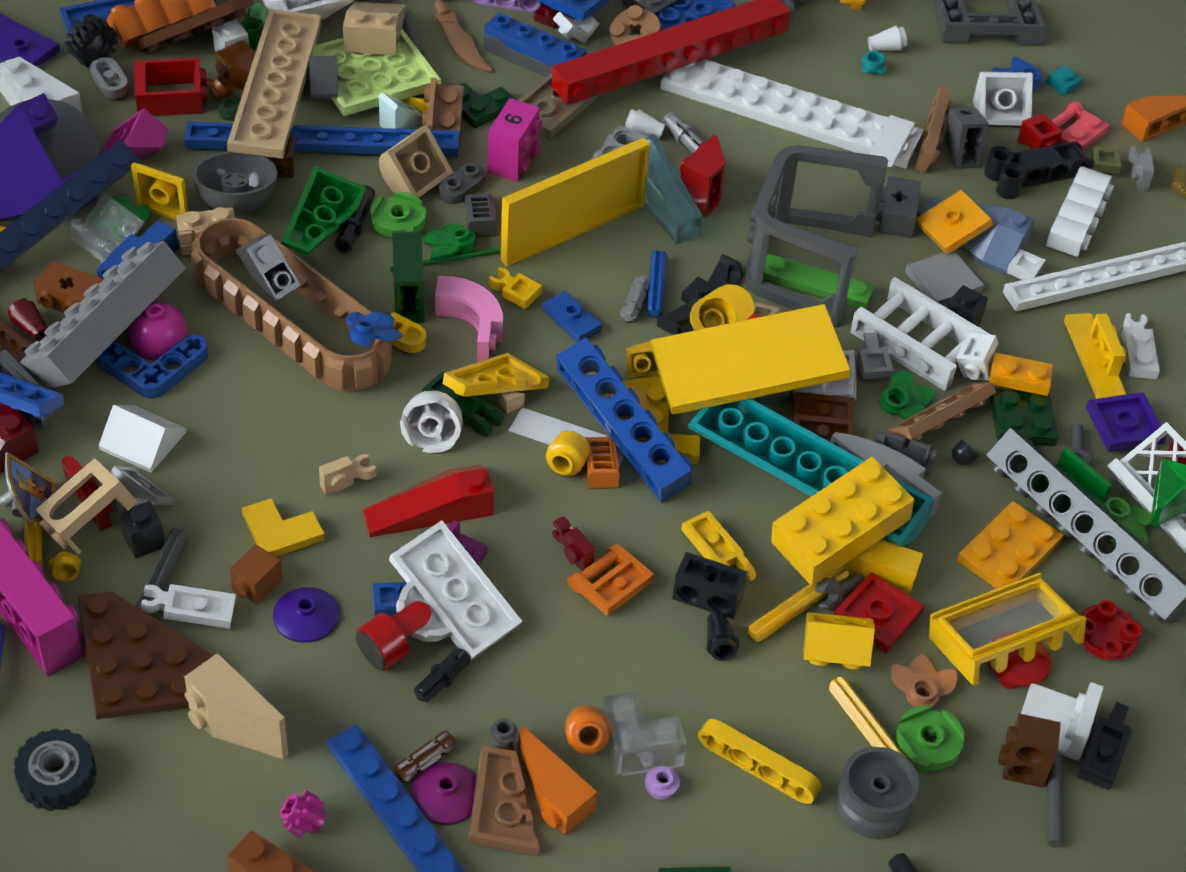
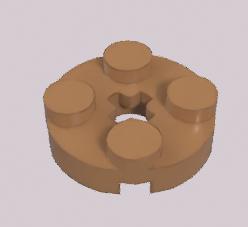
(632, 19)

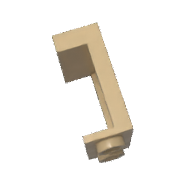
(66, 527)

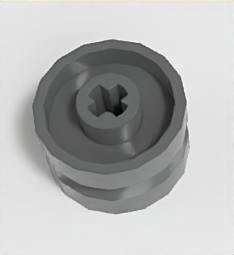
(877, 792)

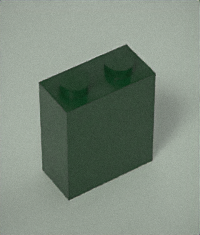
(408, 275)

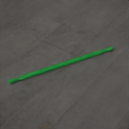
(460, 256)

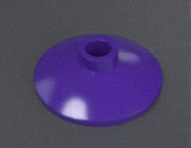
(307, 624)

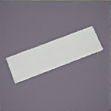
(546, 428)

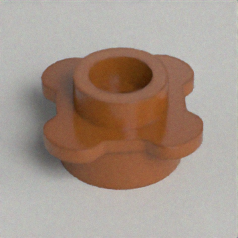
(220, 87)

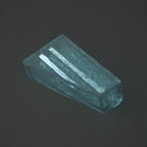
(668, 196)

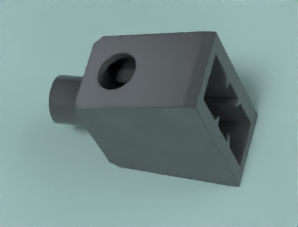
(966, 128)

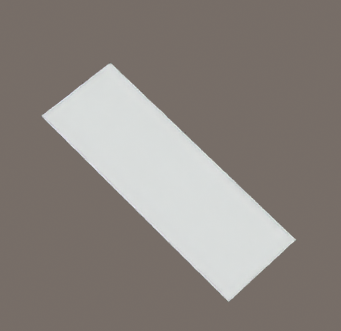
(892, 138)

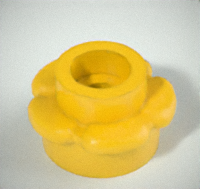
(65, 566)

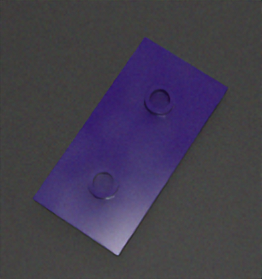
(23, 42)

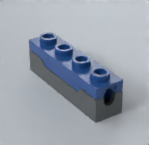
(527, 45)

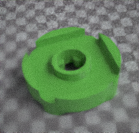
(385, 212)
(928, 755)

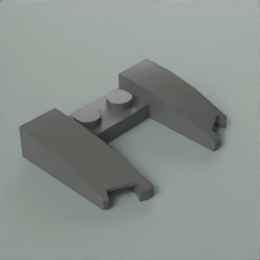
(1022, 21)

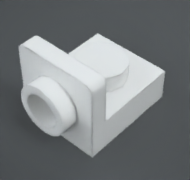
(976, 355)

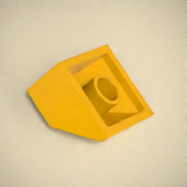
(159, 190)

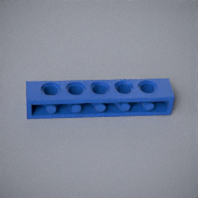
(661, 479)

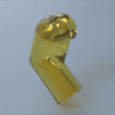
(1179, 181)

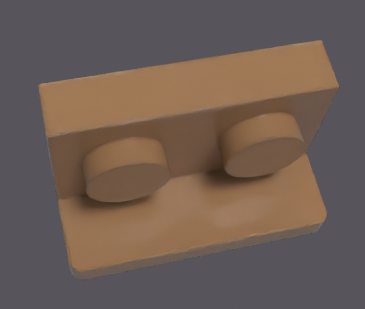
(444, 106)

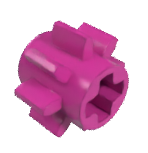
(303, 813)

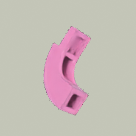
(475, 304)

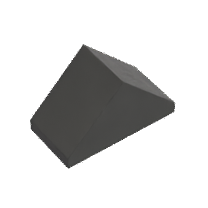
(323, 76)

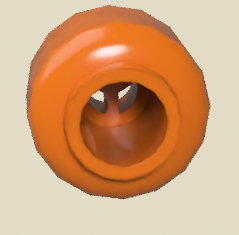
(591, 739)

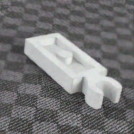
(1140, 349)
(191, 605)

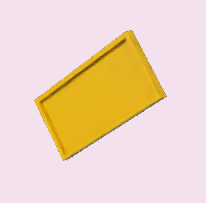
(574, 201)
(749, 359)

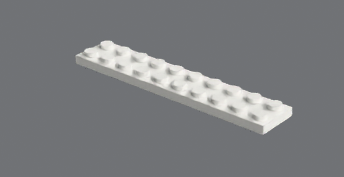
(784, 107)

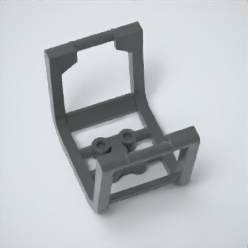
(774, 212)

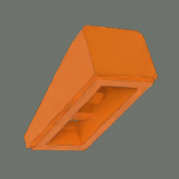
(609, 475)

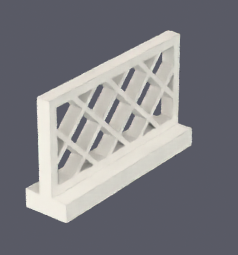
(1144, 491)

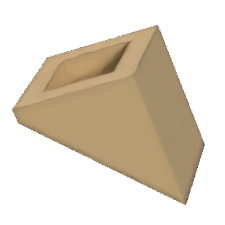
(511, 401)

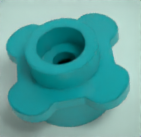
(873, 63)

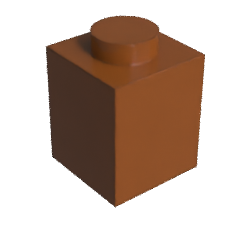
(255, 574)

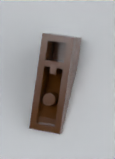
(235, 63)

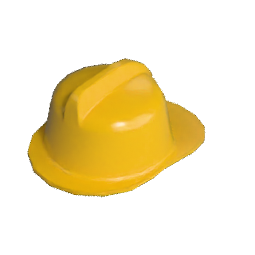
(722, 307)

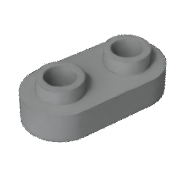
(109, 78)

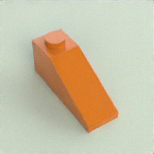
(1154, 115)
(559, 791)

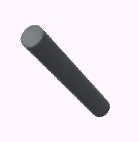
(409, 30)
(1055, 806)

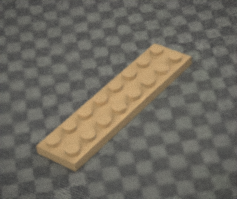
(274, 84)

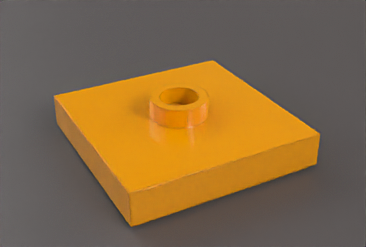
(954, 222)

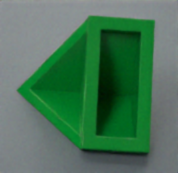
(1169, 492)

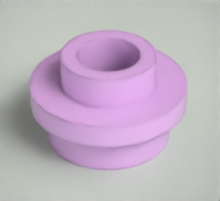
(659, 790)

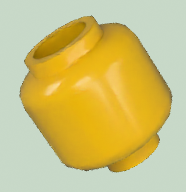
(568, 453)

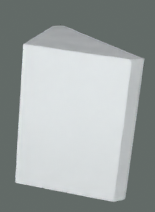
(1004, 97)
(139, 436)

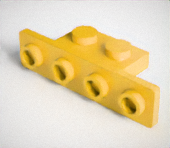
(1098, 351)

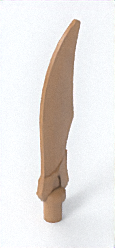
(458, 39)

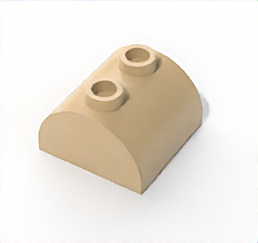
(414, 164)

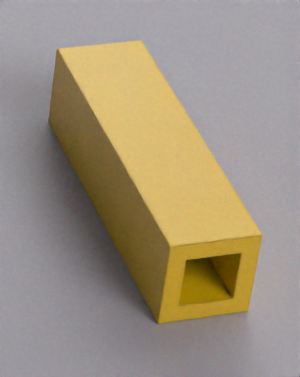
(890, 562)

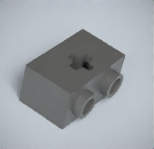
(899, 206)

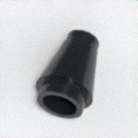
(721, 639)

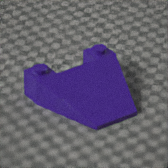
(24, 165)

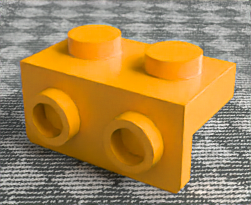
(1020, 374)

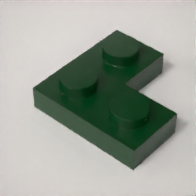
(482, 109)

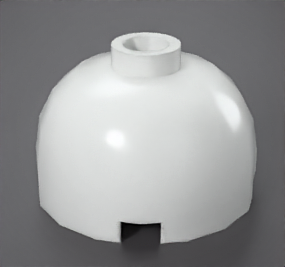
(431, 421)

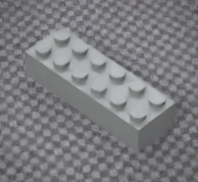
(101, 315)

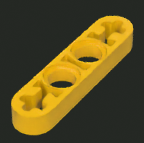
(759, 761)

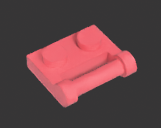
(1085, 130)

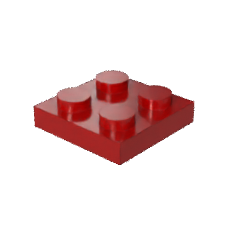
(887, 606)

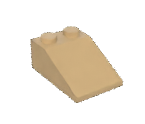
(373, 28)
(234, 709)

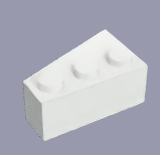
(25, 81)

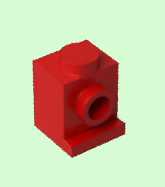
(1039, 132)

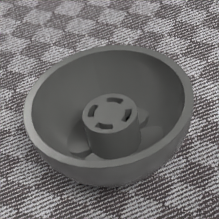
(235, 181)

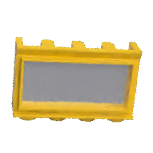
(1002, 623)

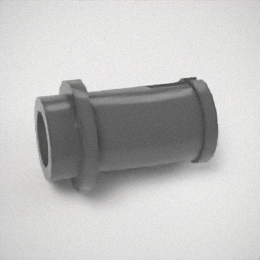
(503, 734)

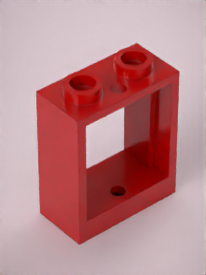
(170, 72)

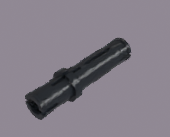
(353, 225)

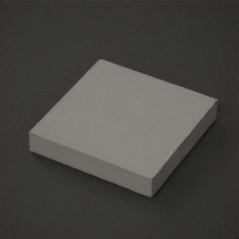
(942, 276)

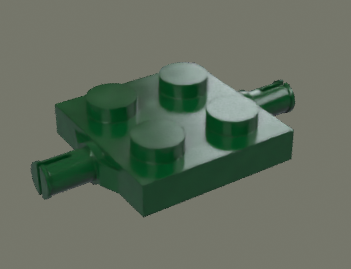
(1025, 413)

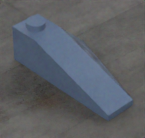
(999, 243)

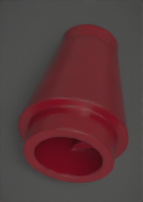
(27, 318)

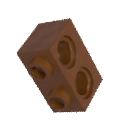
(1029, 750)

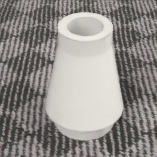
(888, 40)
(644, 124)

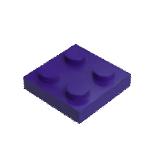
(1123, 420)

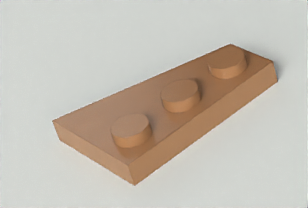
(500, 806)

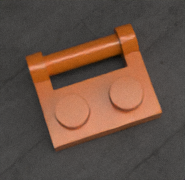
(617, 585)

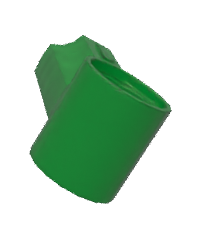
(254, 23)

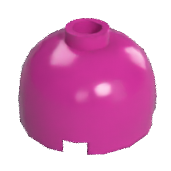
(157, 330)

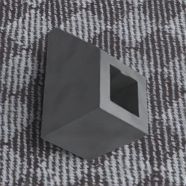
(268, 266)

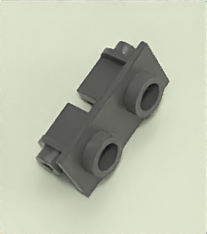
(917, 451)

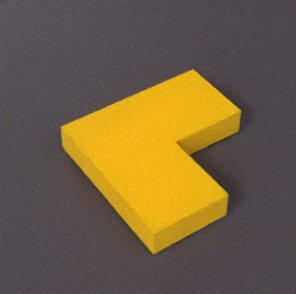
(281, 535)

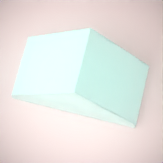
(398, 114)

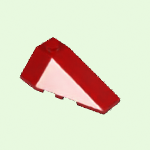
(449, 496)

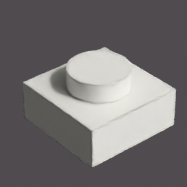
(1025, 265)

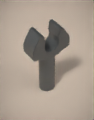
(1077, 444)
(837, 590)

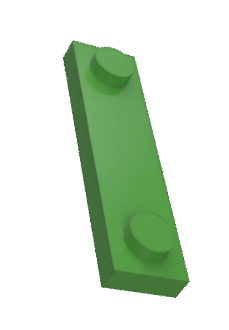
(814, 280)

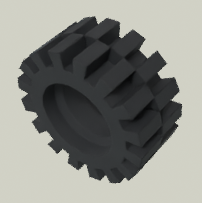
(84, 33)

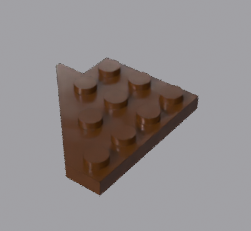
(198, 24)
(134, 658)

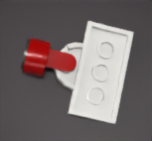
(441, 600)

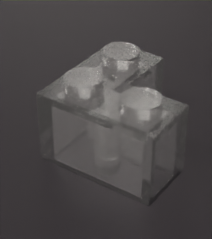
(639, 743)

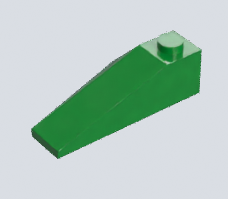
(321, 209)

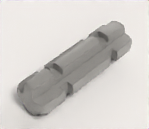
(635, 298)

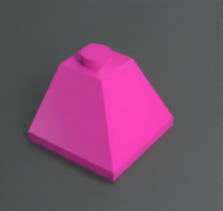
(140, 133)

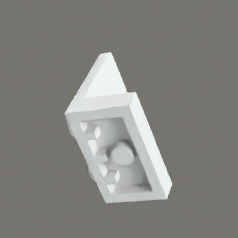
(1073, 713)

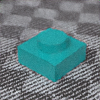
(1064, 80)

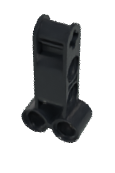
(1033, 166)

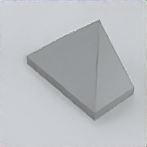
(141, 488)

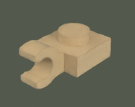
(341, 473)

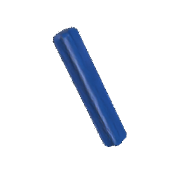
(657, 284)

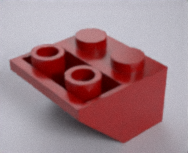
(704, 175)

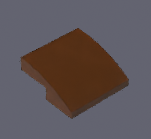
(823, 414)

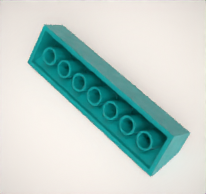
(793, 454)

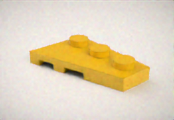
(495, 376)

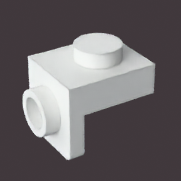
(576, 28)

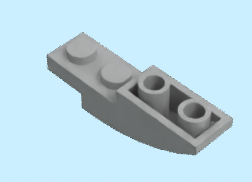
(892, 461)

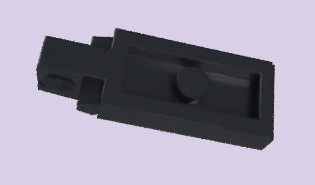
(1106, 748)

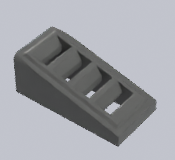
(481, 214)

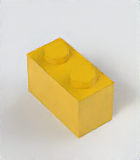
(838, 640)

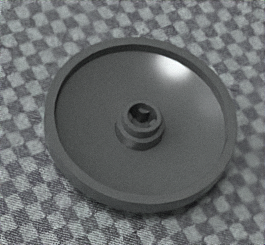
(71, 142)

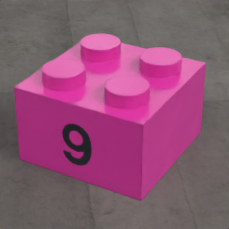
(514, 140)

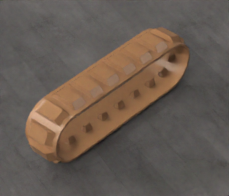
(337, 371)

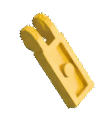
(716, 543)

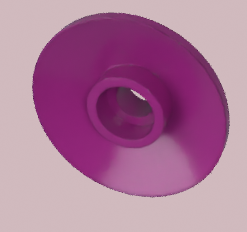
(440, 804)

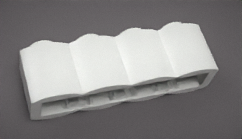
(1079, 212)

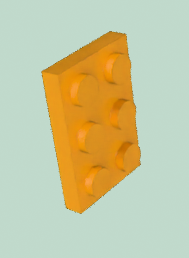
(1010, 546)

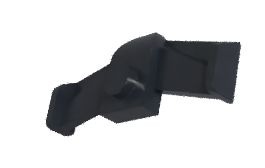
(726, 272)

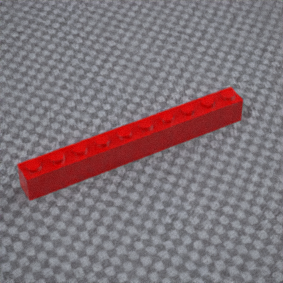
(669, 49)

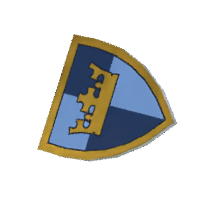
(26, 489)

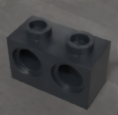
(709, 585)

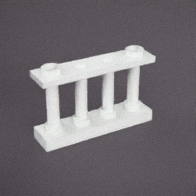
(907, 350)

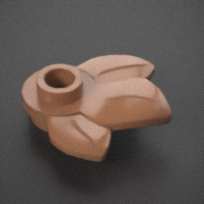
(923, 679)

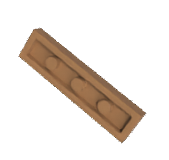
(934, 126)
(948, 408)

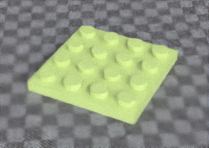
(367, 75)

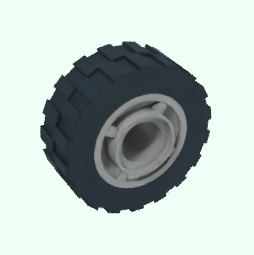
(57, 788)

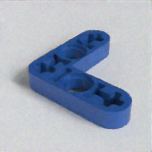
(149, 372)

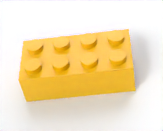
(842, 521)

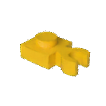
(517, 289)

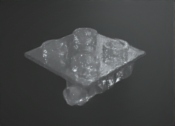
(105, 228)

